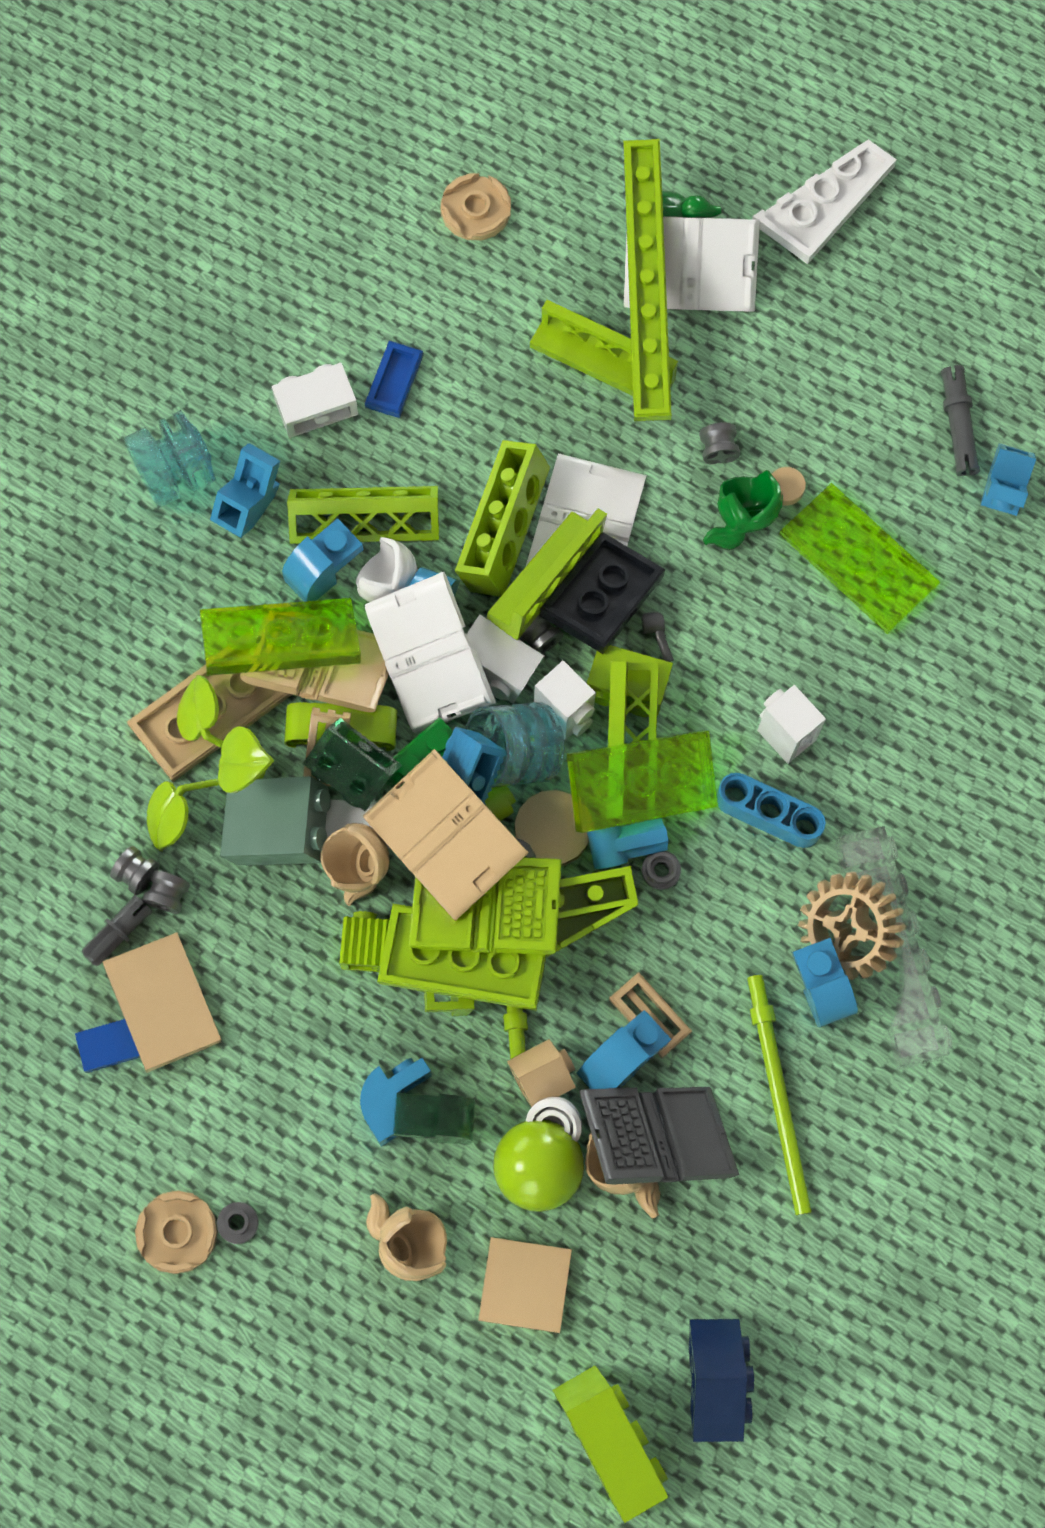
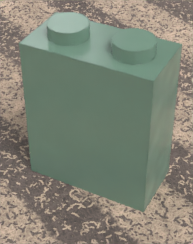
(276, 822)

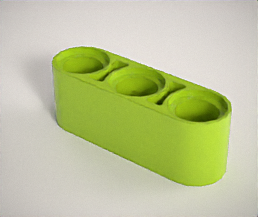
(376, 726)

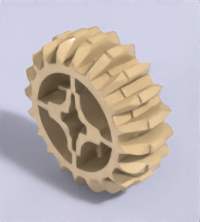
(863, 897)

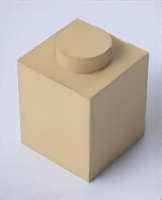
(542, 1072)

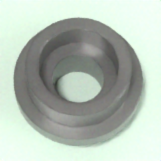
(667, 859)
(250, 1226)

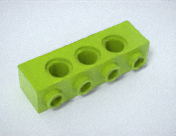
(502, 518)

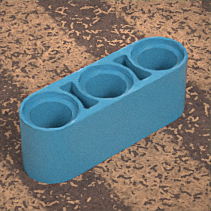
(789, 807)

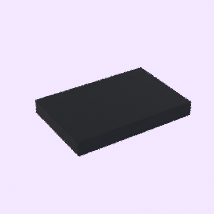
(602, 592)

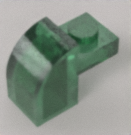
(438, 1117)

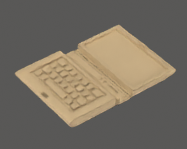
(344, 685)
(445, 834)

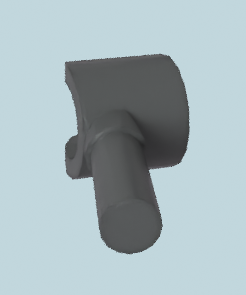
(654, 623)

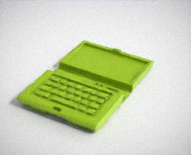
(507, 919)

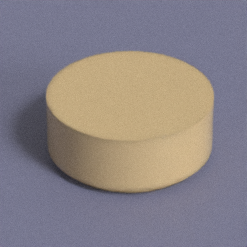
(791, 484)

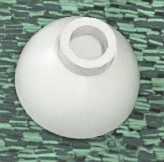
(558, 1111)

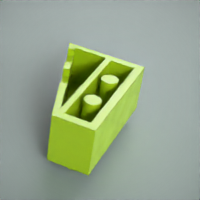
(592, 902)
(612, 1443)

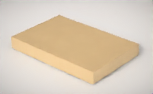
(161, 1002)

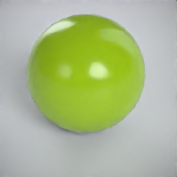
(538, 1165)

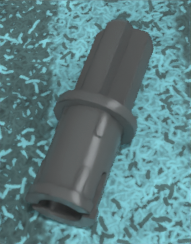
(116, 931)

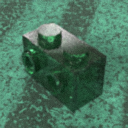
(352, 765)

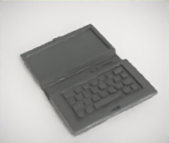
(658, 1135)

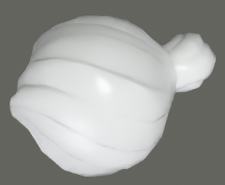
(386, 571)

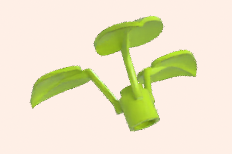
(239, 766)

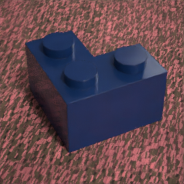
(719, 1380)

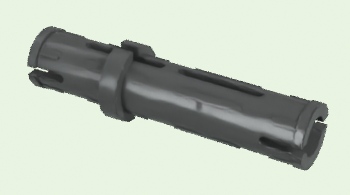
(958, 408)

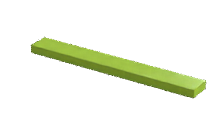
(647, 280)

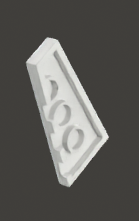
(826, 201)

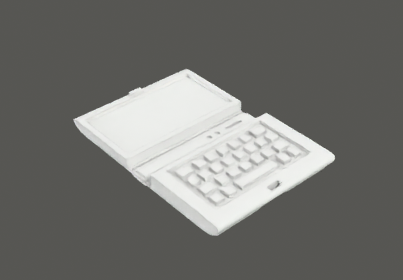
(708, 263)
(583, 488)
(428, 653)

